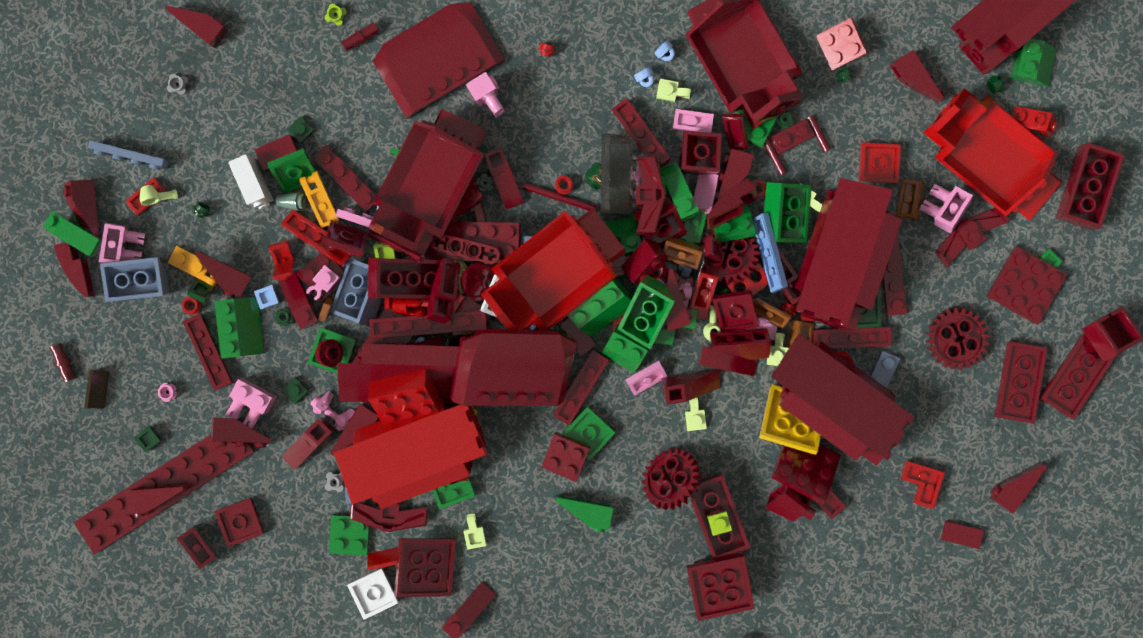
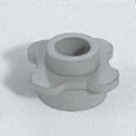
(173, 79)
(339, 482)

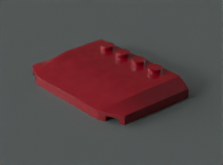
(436, 57)
(513, 368)

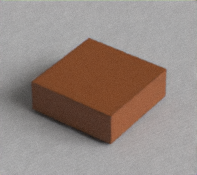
(326, 309)

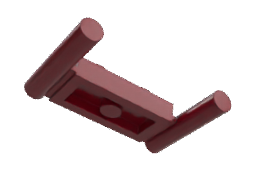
(792, 137)

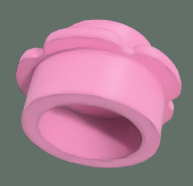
(162, 392)

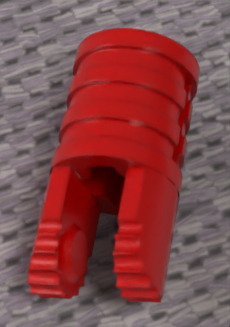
(408, 307)

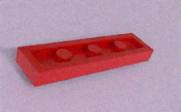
(313, 236)

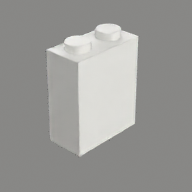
(251, 182)

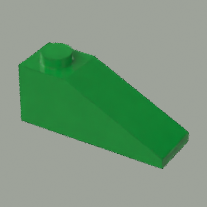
(680, 192)
(72, 233)
(591, 513)

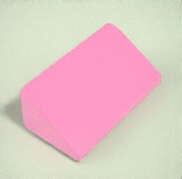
(705, 192)

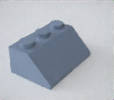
(134, 279)
(352, 295)

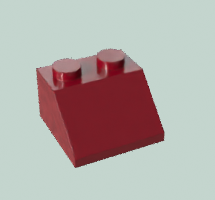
(701, 152)
(669, 224)

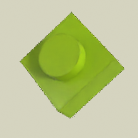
(384, 251)
(719, 523)

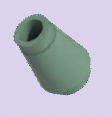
(292, 201)

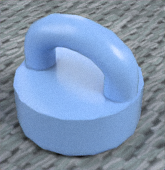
(666, 46)
(640, 76)

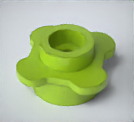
(336, 19)

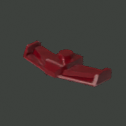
(649, 195)
(969, 233)
(389, 518)

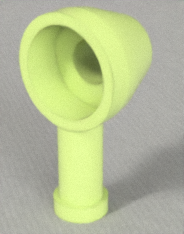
(150, 196)
(712, 323)

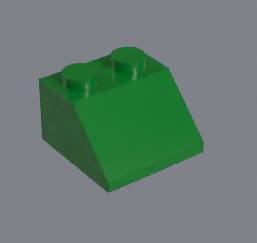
(1034, 63)
(624, 350)

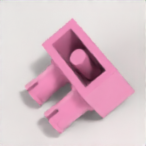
(485, 92)
(953, 209)
(113, 241)
(254, 397)

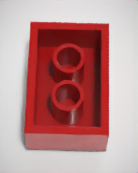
(403, 396)

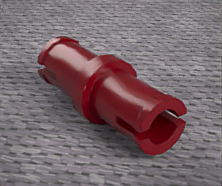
(360, 36)
(62, 362)

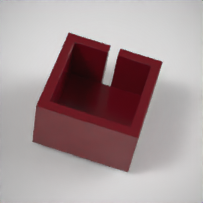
(1113, 334)

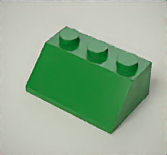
(788, 210)
(601, 308)
(647, 312)
(239, 327)

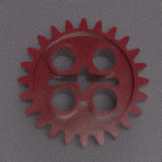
(745, 259)
(941, 345)
(656, 489)

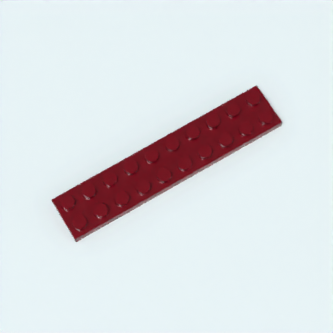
(191, 467)

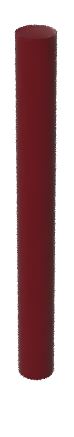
(559, 197)
(412, 254)

